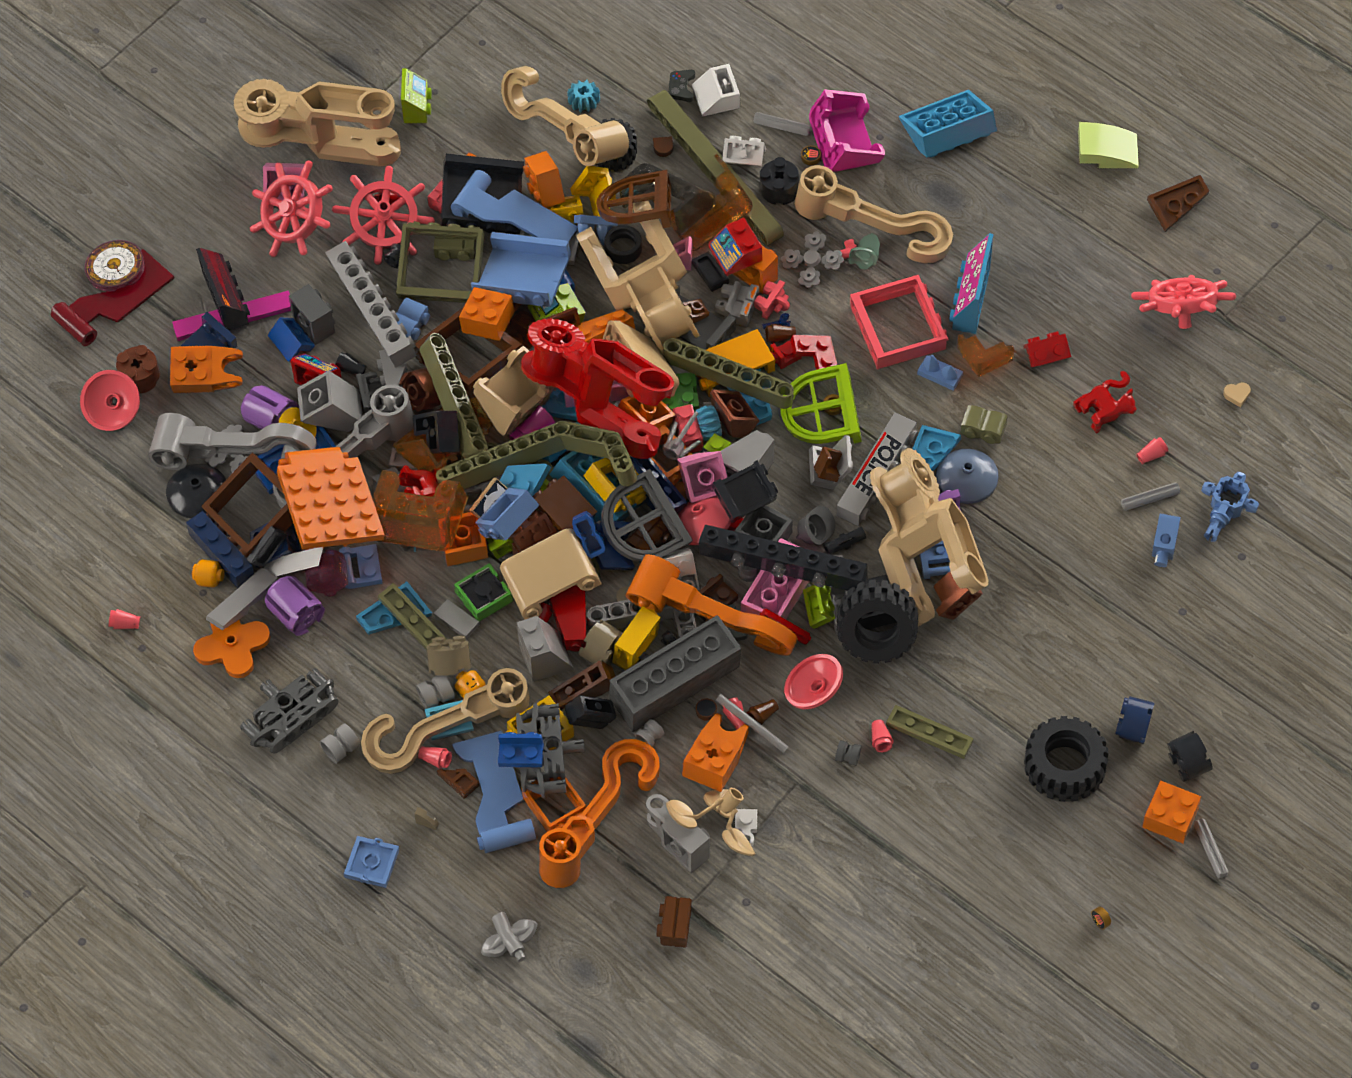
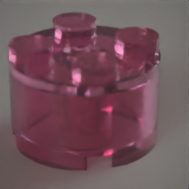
(329, 575)

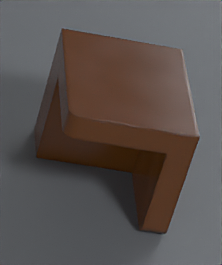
(826, 464)

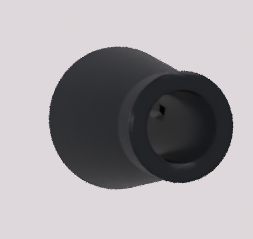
(349, 364)

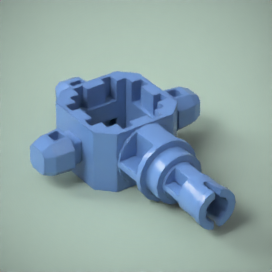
(1222, 510)

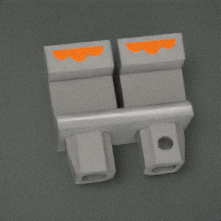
(739, 303)

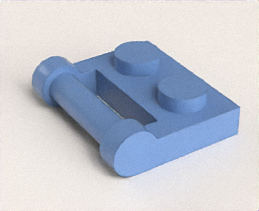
(934, 555)
(368, 566)

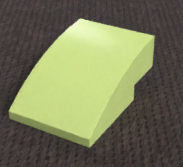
(1107, 146)

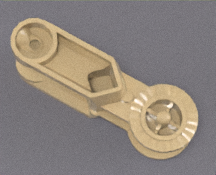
(274, 115)
(647, 286)
(919, 523)

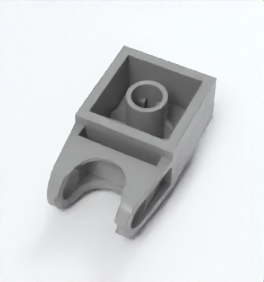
(687, 845)

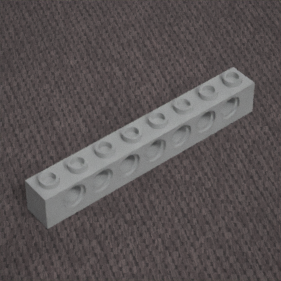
(371, 305)

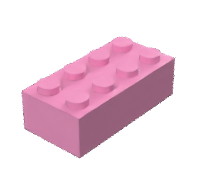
(773, 593)

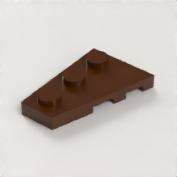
(1177, 200)

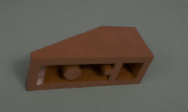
(590, 682)

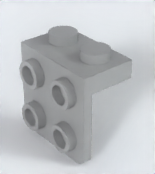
(844, 465)

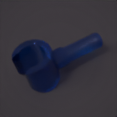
(782, 321)

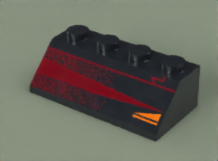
(223, 289)

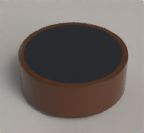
(706, 709)

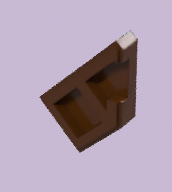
(460, 781)

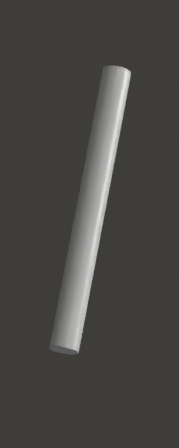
(752, 723)

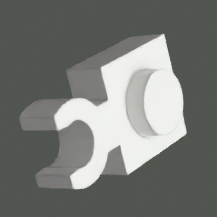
(747, 823)

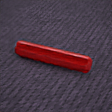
(802, 635)

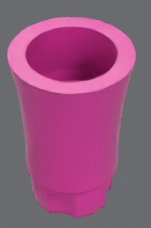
(537, 420)

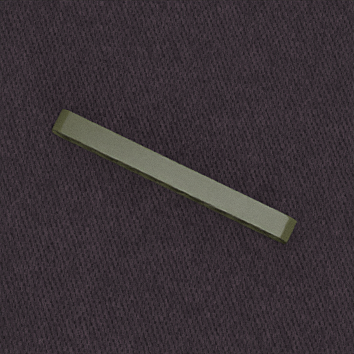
(703, 153)

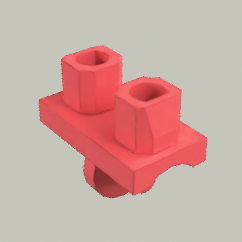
(775, 302)

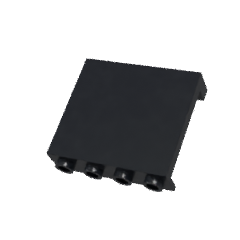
(457, 170)

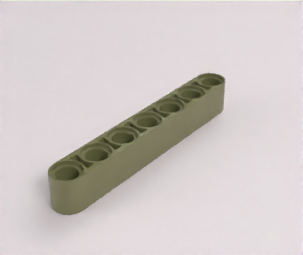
(735, 380)
(453, 394)

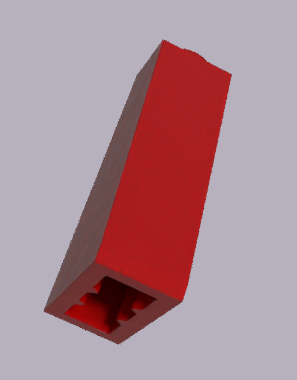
(570, 616)

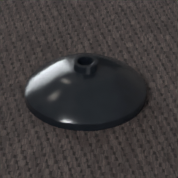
(188, 498)

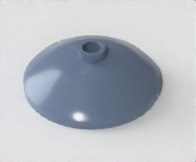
(972, 484)

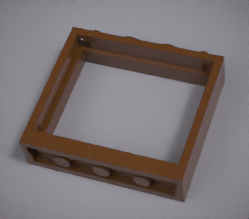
(449, 327)
(230, 487)

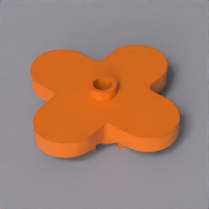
(233, 647)

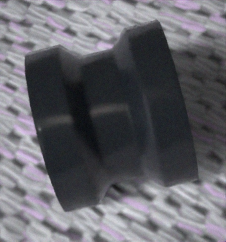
(393, 256)

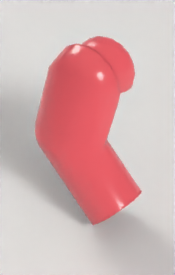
(849, 244)

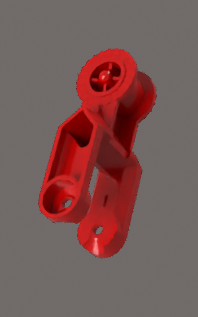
(587, 375)

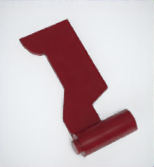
(110, 304)

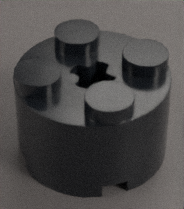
(779, 181)
(1190, 756)

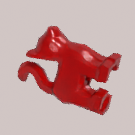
(1106, 406)
(421, 481)

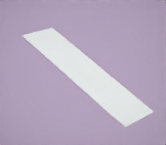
(295, 562)

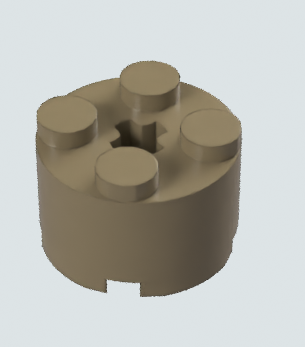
(600, 643)
(448, 655)

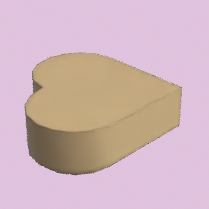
(1237, 393)

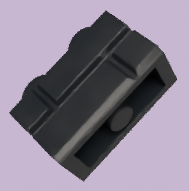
(590, 712)

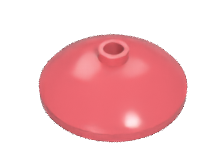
(98, 396)
(702, 513)
(813, 681)

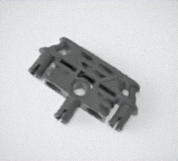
(290, 721)
(552, 759)

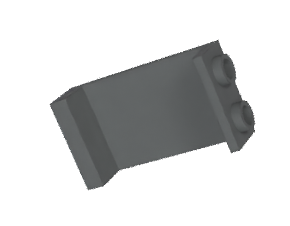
(711, 329)

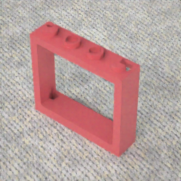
(890, 291)

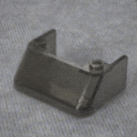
(696, 199)

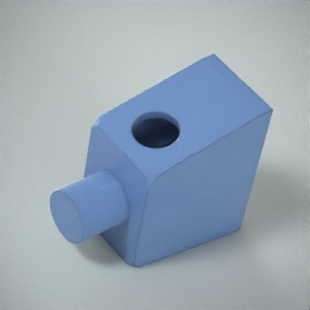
(1165, 539)

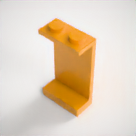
(746, 350)

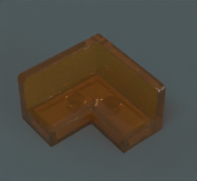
(984, 360)

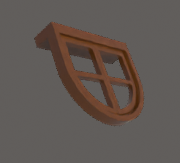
(662, 198)

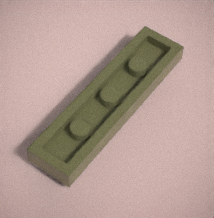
(409, 615)
(929, 731)

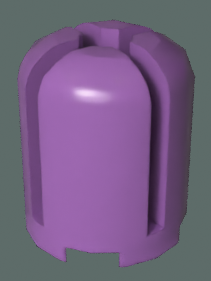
(264, 406)
(294, 604)

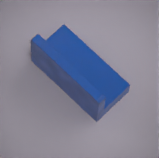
(289, 338)

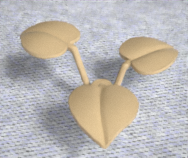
(724, 804)

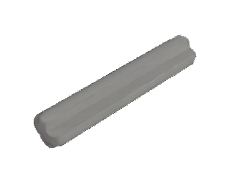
(781, 123)
(1150, 496)
(1211, 848)

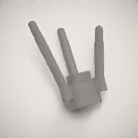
(675, 448)

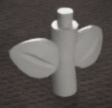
(508, 937)

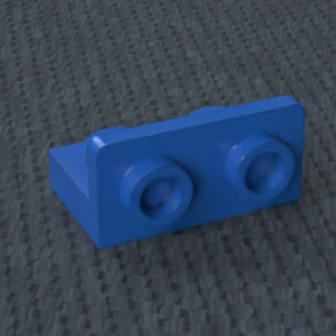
(520, 750)

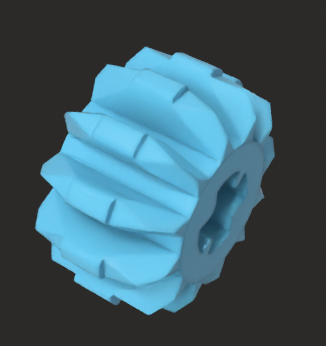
(583, 96)
(708, 422)

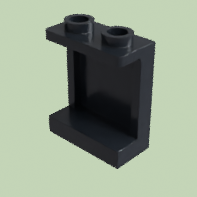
(745, 491)

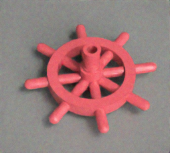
(291, 208)
(382, 214)
(1183, 297)

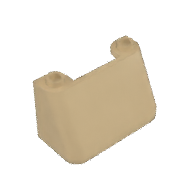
(641, 345)
(510, 395)
(547, 571)

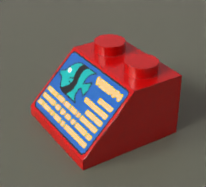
(736, 247)
(309, 367)

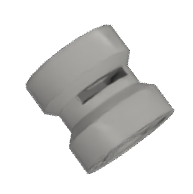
(650, 732)

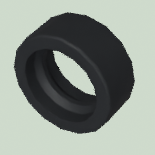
(623, 231)

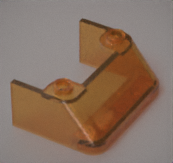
(730, 206)

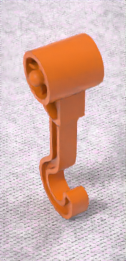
(658, 584)
(564, 847)

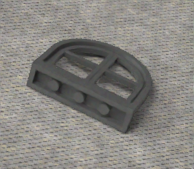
(662, 508)

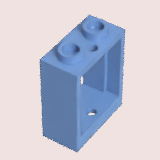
(506, 514)

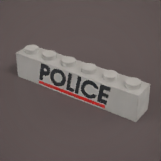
(885, 453)

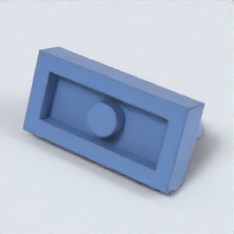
(587, 221)
(940, 372)

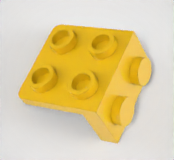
(591, 184)

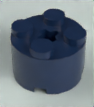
(1136, 719)

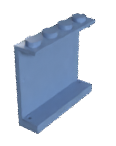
(525, 268)

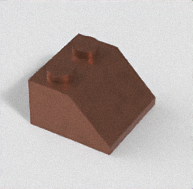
(734, 412)

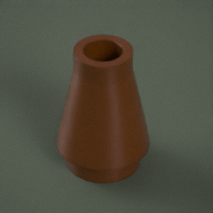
(777, 333)
(763, 711)

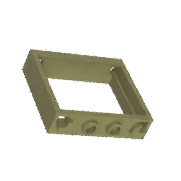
(435, 229)

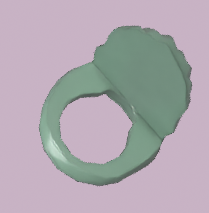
(866, 253)

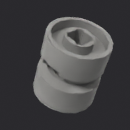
(435, 691)
(342, 741)

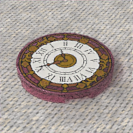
(114, 265)

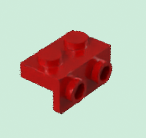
(1047, 350)

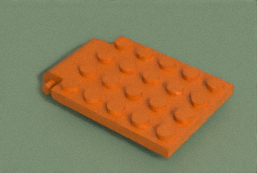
(328, 498)

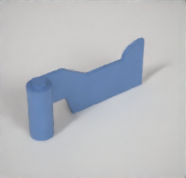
(511, 208)
(499, 792)

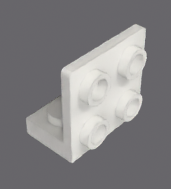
(743, 151)

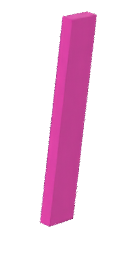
(258, 309)

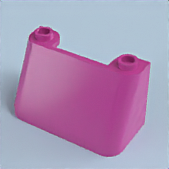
(842, 131)

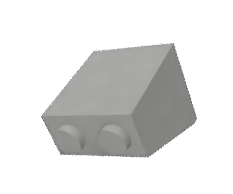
(329, 402)
(747, 450)
(542, 649)

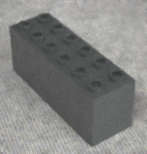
(675, 673)

